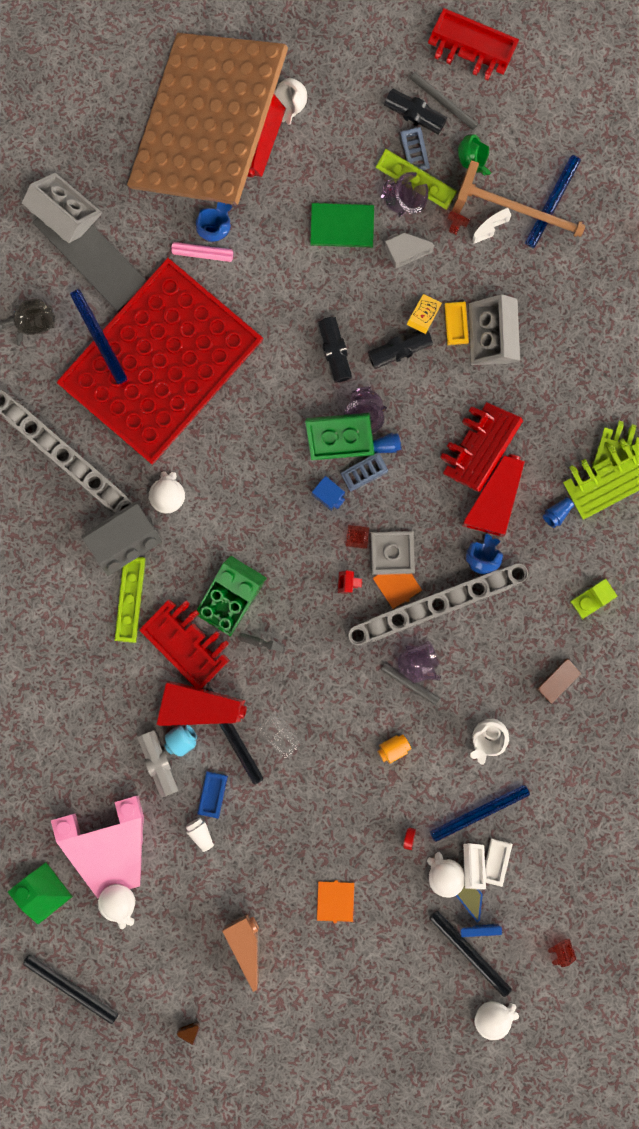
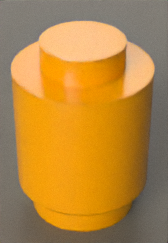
(394, 748)

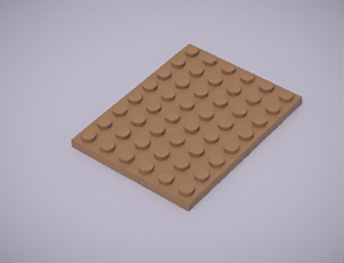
(207, 117)

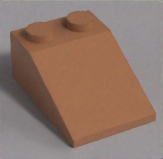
(243, 941)

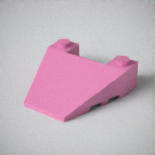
(106, 854)

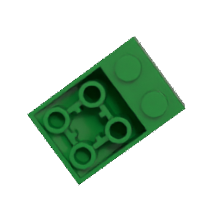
(230, 595)

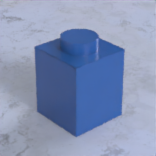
(329, 494)

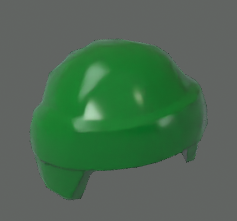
(473, 149)

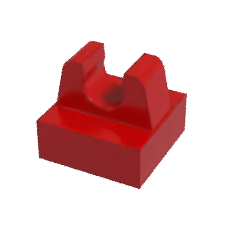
(347, 582)

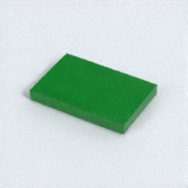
(342, 225)
(340, 436)

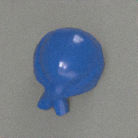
(214, 217)
(484, 557)

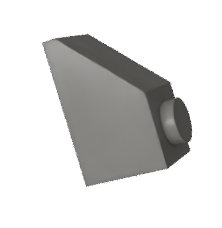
(406, 248)

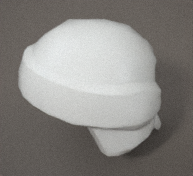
(292, 96)
(166, 494)
(493, 730)
(445, 876)
(117, 904)
(494, 1019)

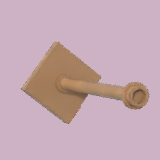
(468, 189)

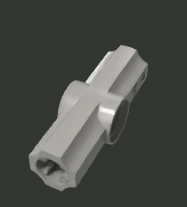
(157, 764)

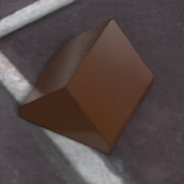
(189, 1032)

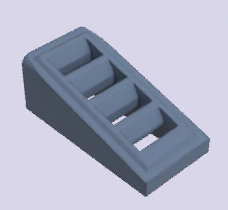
(409, 133)
(383, 470)

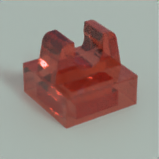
(457, 221)
(357, 537)
(564, 953)

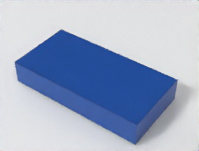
(212, 795)

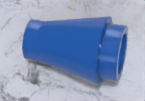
(388, 444)
(557, 513)

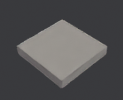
(392, 552)

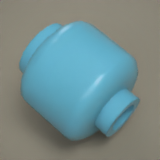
(180, 740)

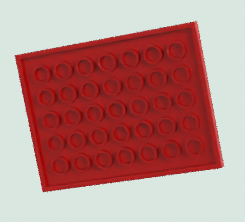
(176, 356)

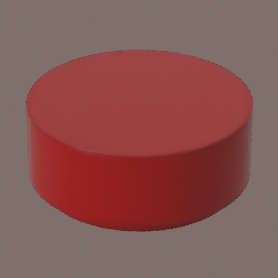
(409, 838)

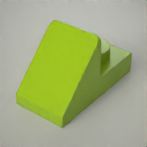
(593, 598)

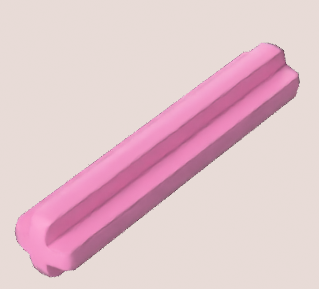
(202, 251)

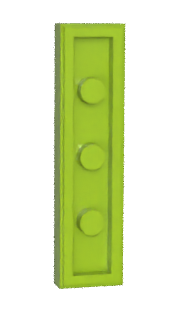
(437, 190)
(130, 601)

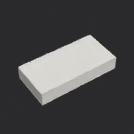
(497, 861)
(474, 866)

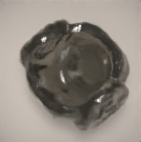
(34, 317)

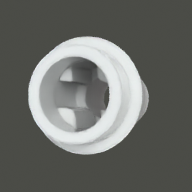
(199, 834)

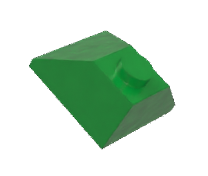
(40, 893)

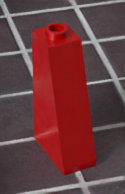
(267, 137)
(496, 501)
(196, 706)

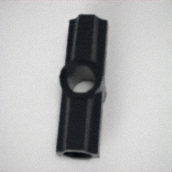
(415, 110)
(399, 347)
(335, 349)

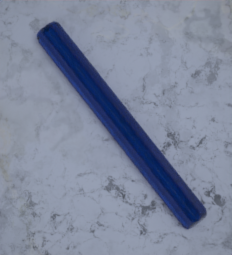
(553, 200)
(98, 336)
(480, 813)

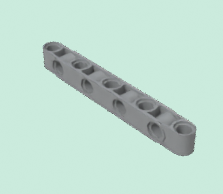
(53, 446)
(452, 599)

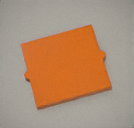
(397, 588)
(335, 901)

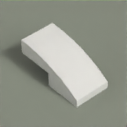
(487, 229)

